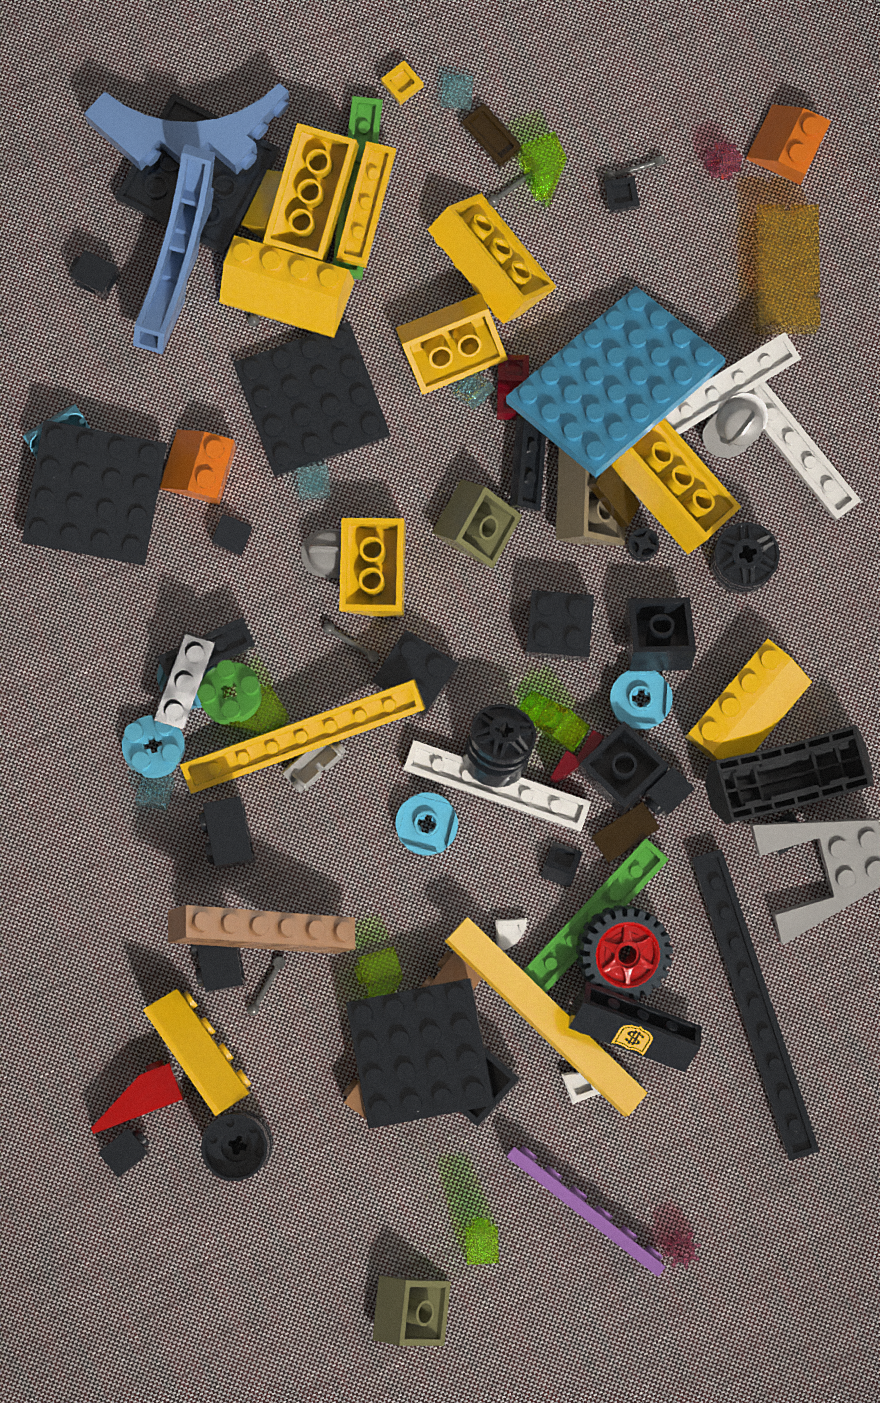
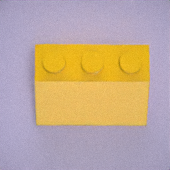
(451, 343)
(373, 566)

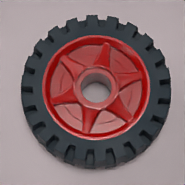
(647, 956)

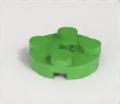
(224, 676)

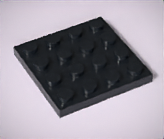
(153, 188)
(312, 400)
(94, 492)
(420, 1053)

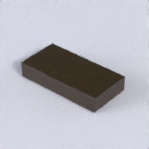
(491, 136)
(615, 496)
(625, 832)

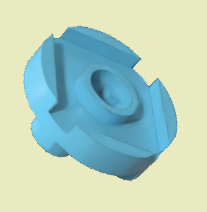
(653, 711)
(143, 760)
(442, 815)

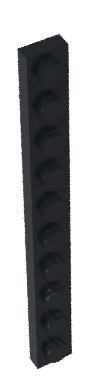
(755, 1005)

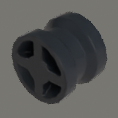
(645, 539)

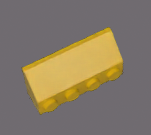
(311, 192)
(491, 257)
(285, 286)
(676, 486)
(750, 705)
(197, 1051)

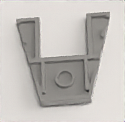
(849, 859)

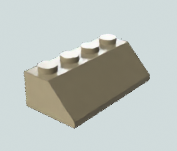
(579, 512)

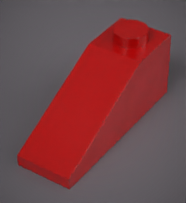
(146, 1094)

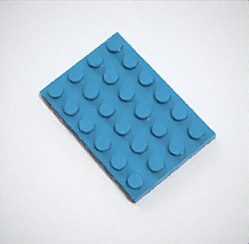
(615, 381)

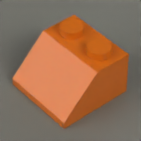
(788, 141)
(199, 465)

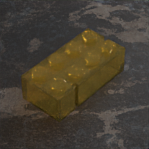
(786, 269)

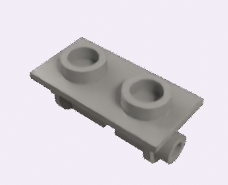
(309, 765)

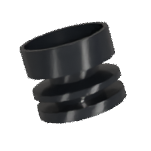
(735, 573)
(499, 745)
(221, 1154)

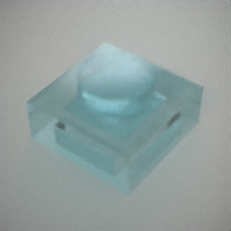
(457, 91)
(473, 390)
(313, 482)
(155, 792)

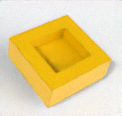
(402, 82)

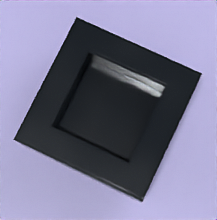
(621, 194)

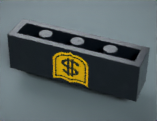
(635, 1027)

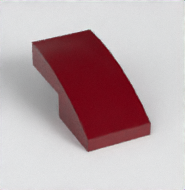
(510, 375)
(570, 762)

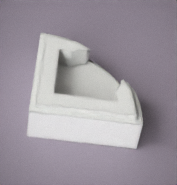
(509, 932)
(578, 1087)

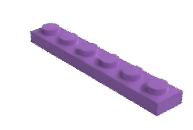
(597, 1217)

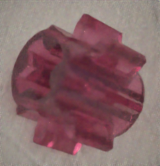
(723, 160)
(682, 1258)

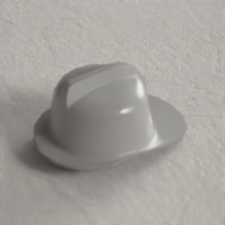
(735, 425)
(323, 553)

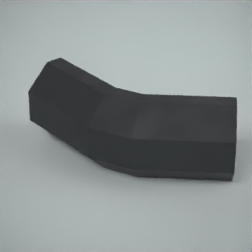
(789, 775)

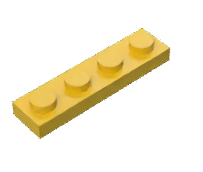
(366, 204)

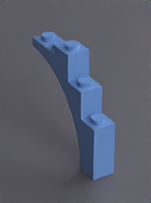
(229, 137)
(179, 250)

